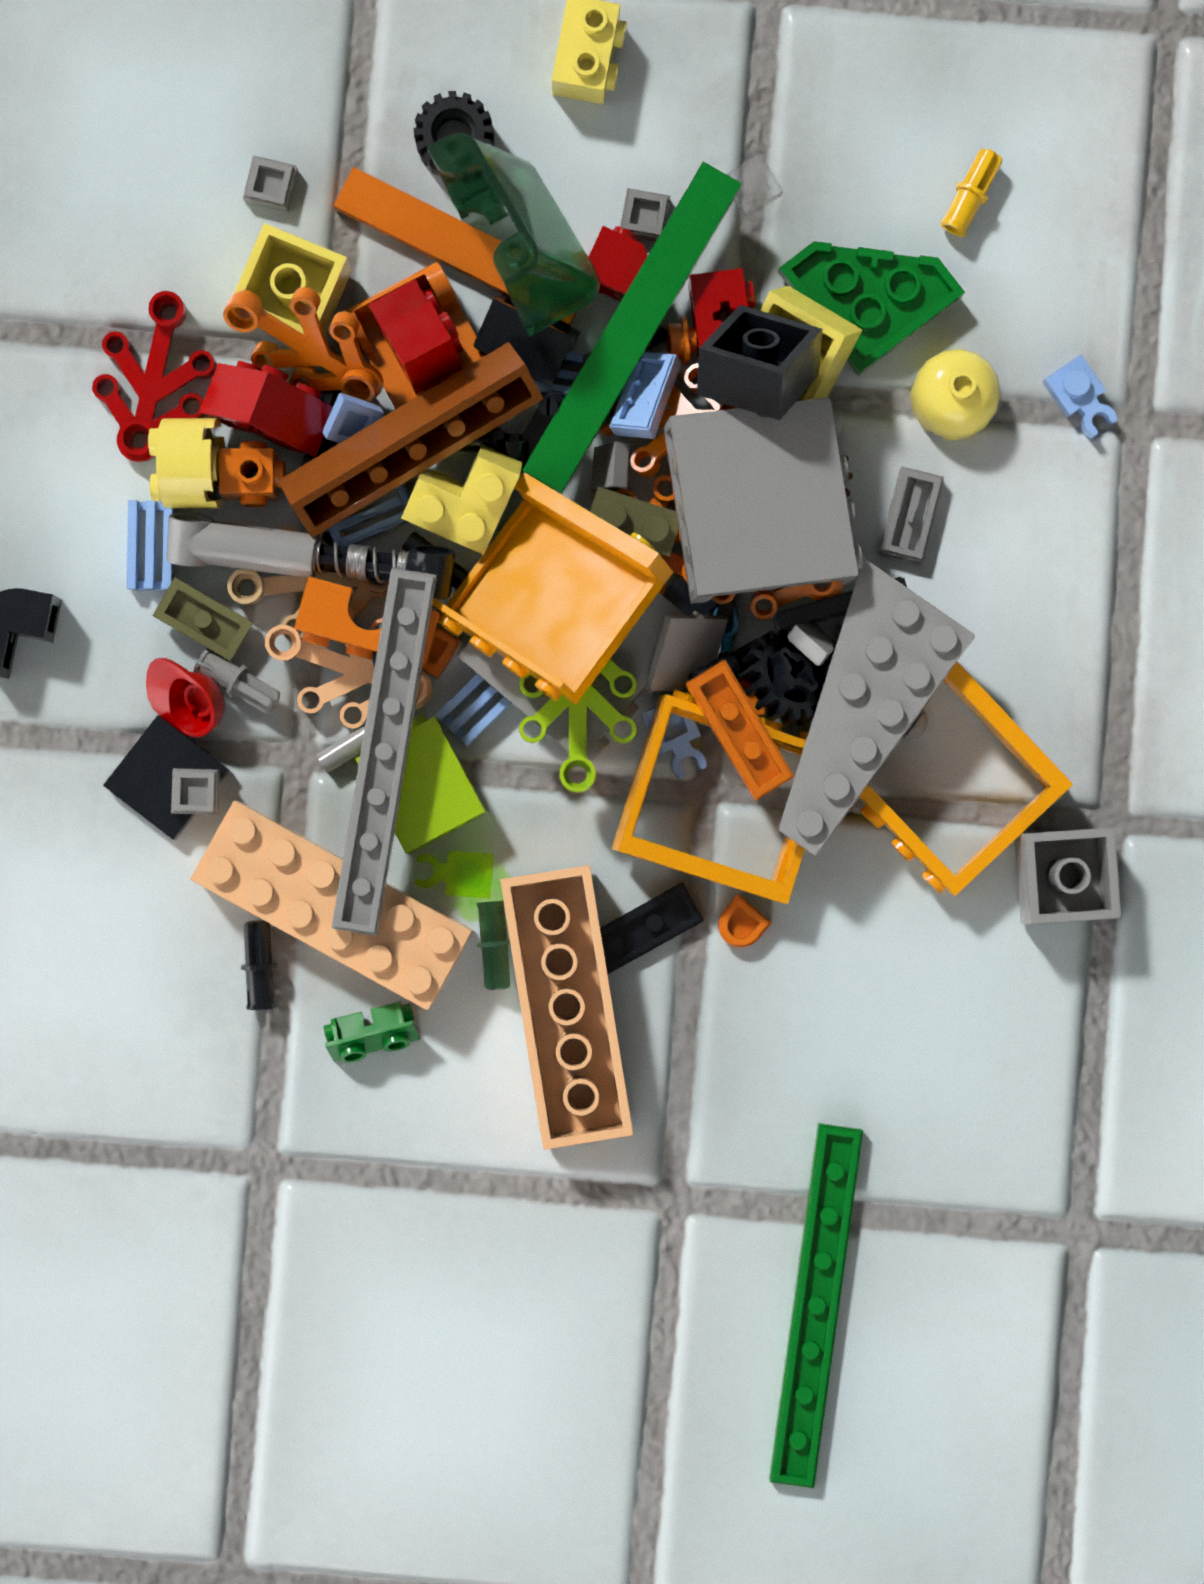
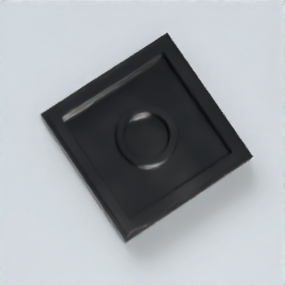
(145, 774)

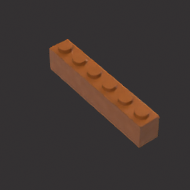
(410, 439)

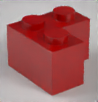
(418, 334)
(267, 406)

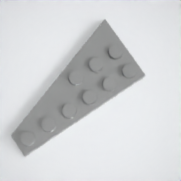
(878, 682)

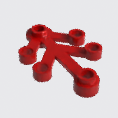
(152, 385)

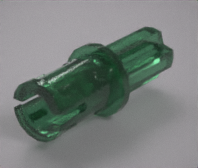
(494, 945)

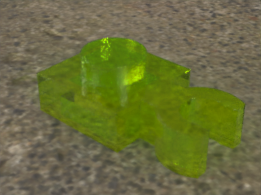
(465, 873)

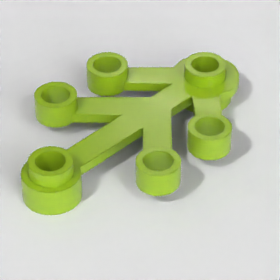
(578, 723)

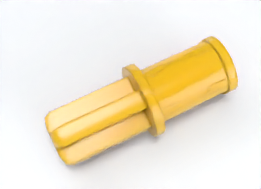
(971, 192)

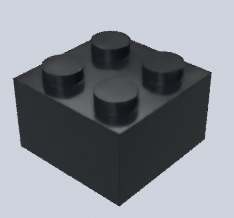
(759, 362)

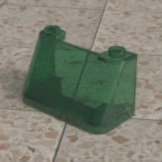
(541, 262)

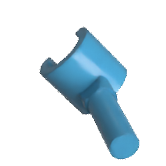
(730, 629)

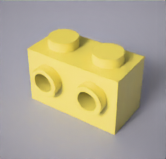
(586, 50)

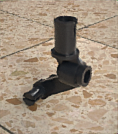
(521, 445)

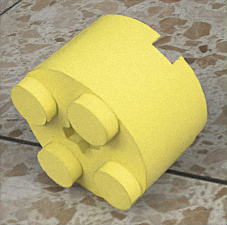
(186, 463)

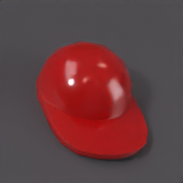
(184, 698)

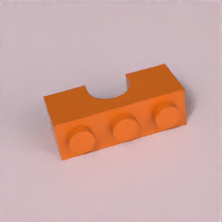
(326, 617)

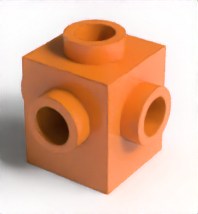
(238, 465)

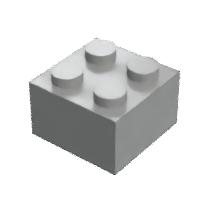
(1068, 876)

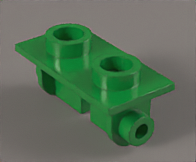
(391, 1030)

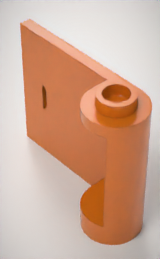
(378, 350)

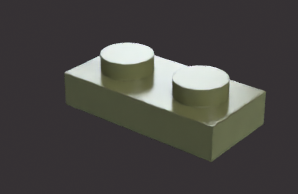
(632, 515)
(203, 619)

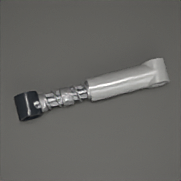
(201, 541)

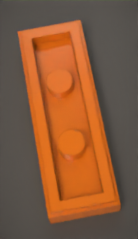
(739, 730)

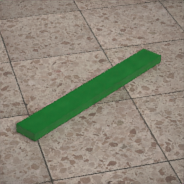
(632, 327)
(815, 1305)

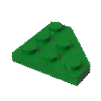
(875, 291)

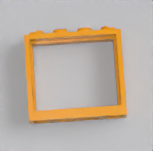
(1027, 753)
(790, 856)

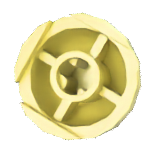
(955, 394)

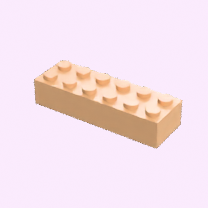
(296, 890)
(566, 1007)

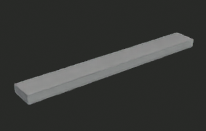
(384, 751)

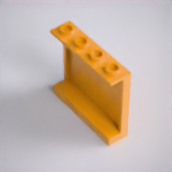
(555, 592)

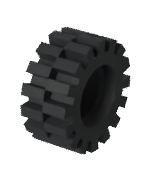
(446, 110)

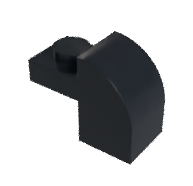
(25, 615)

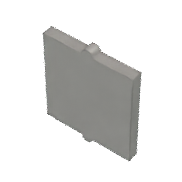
(684, 647)

